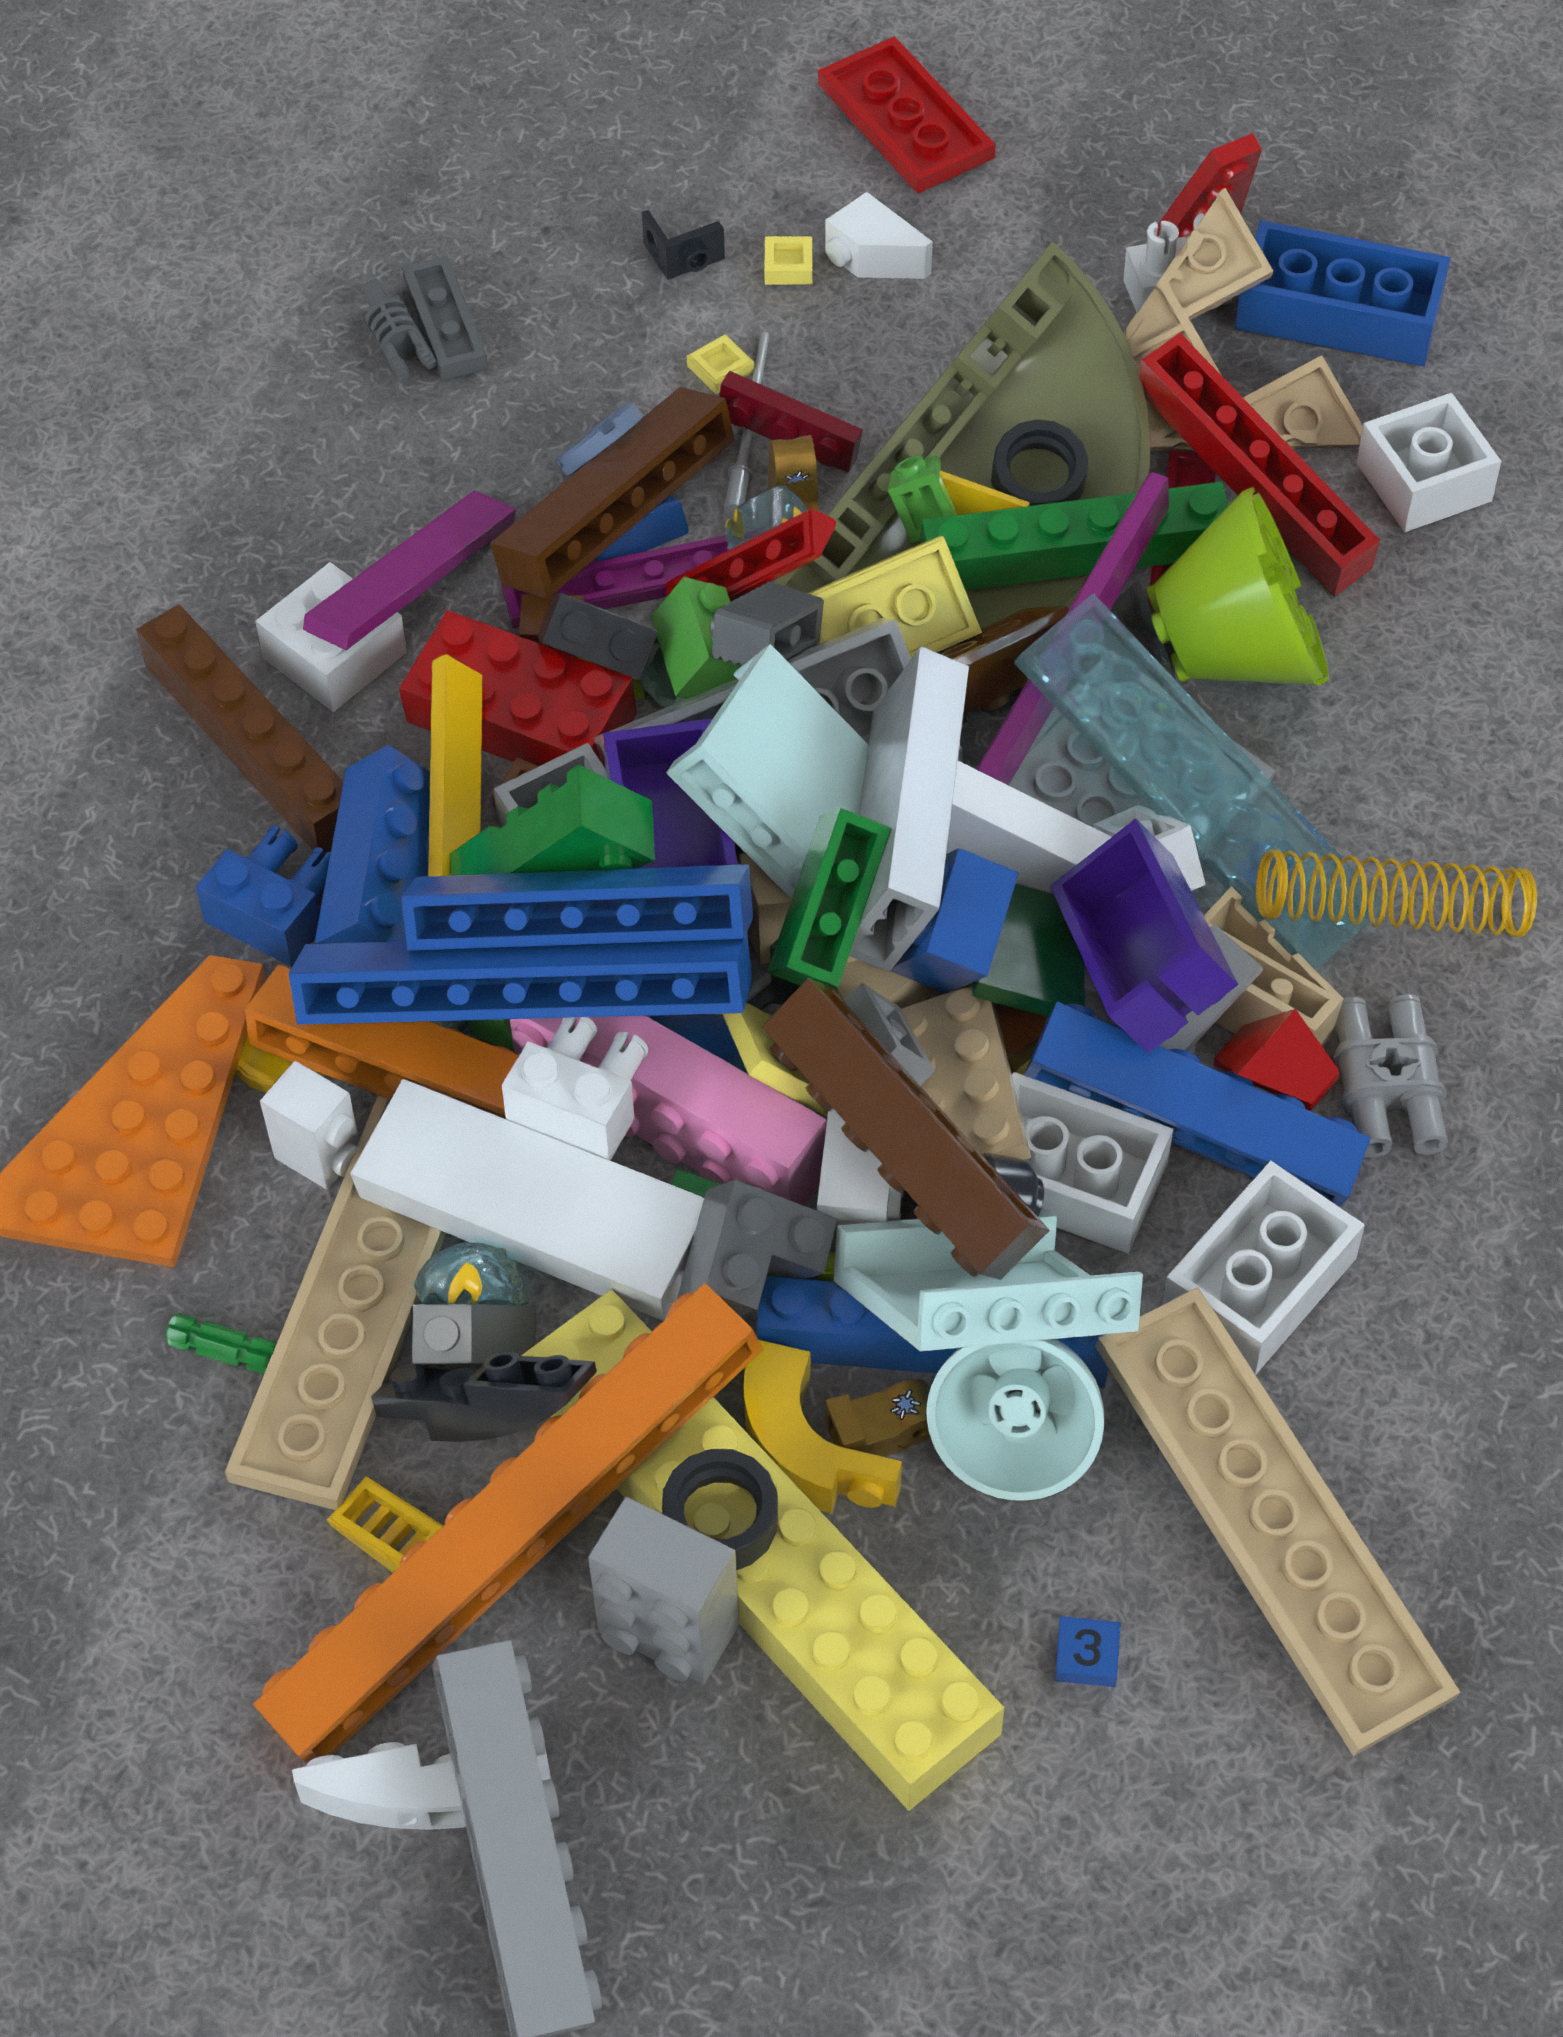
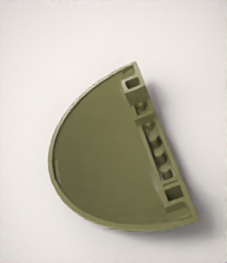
(1038, 356)

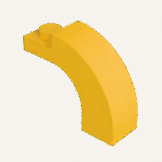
(774, 1419)

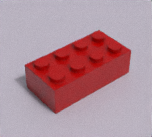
(532, 695)

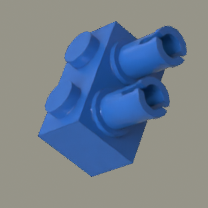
(260, 906)

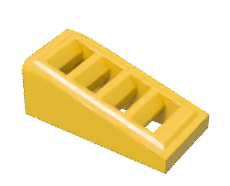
(381, 1549)

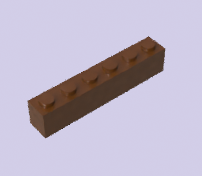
(612, 492)
(243, 725)
(904, 1130)

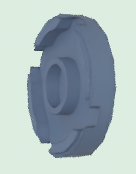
(599, 438)

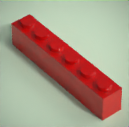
(1252, 454)

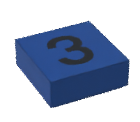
(1087, 1651)

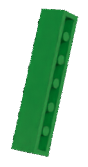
(1066, 536)

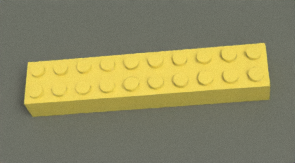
(812, 1596)

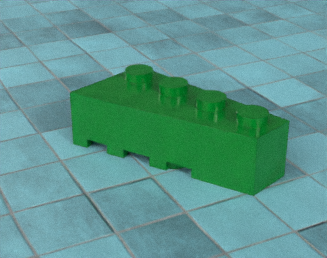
(571, 828)

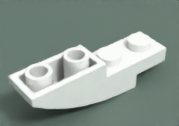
(387, 1788)

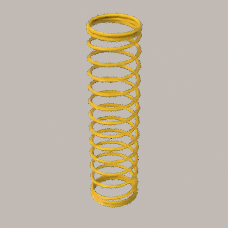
(1268, 912)

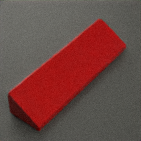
(766, 555)

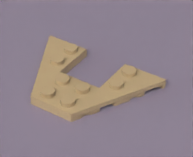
(1210, 269)

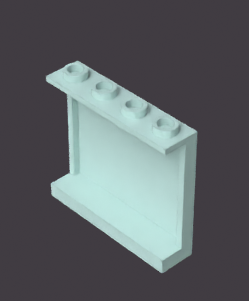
(773, 766)
(934, 1304)

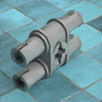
(1390, 1075)

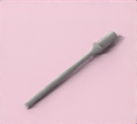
(740, 474)

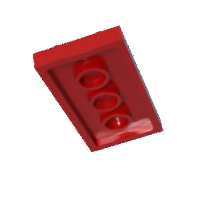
(906, 114)

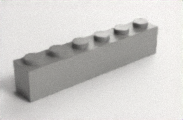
(513, 1841)

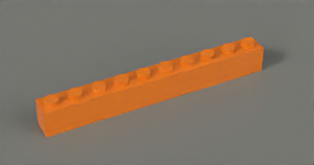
(507, 1525)

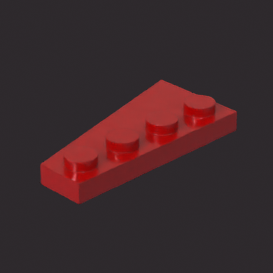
(1224, 167)

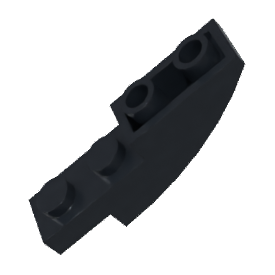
(493, 1402)

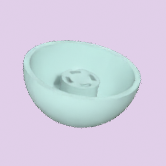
(1006, 1439)

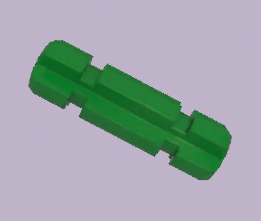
(219, 1342)

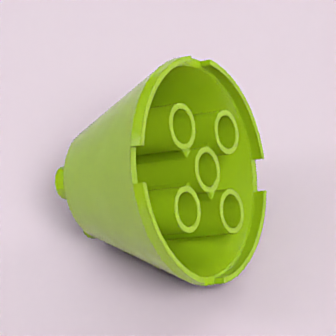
(1236, 606)

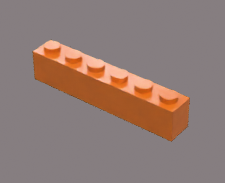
(382, 1052)

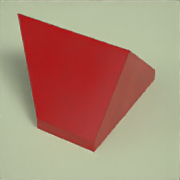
(1280, 1058)

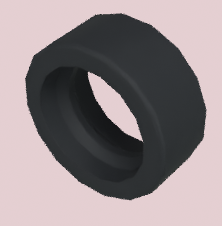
(1047, 436)
(734, 1468)

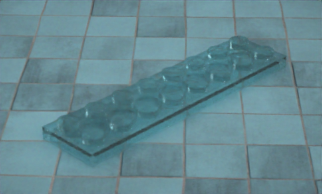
(1188, 770)

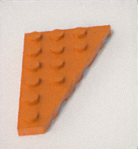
(134, 1142)

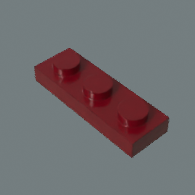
(785, 418)

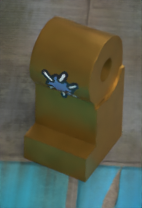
(794, 465)
(880, 1421)

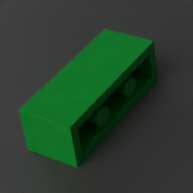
(829, 898)

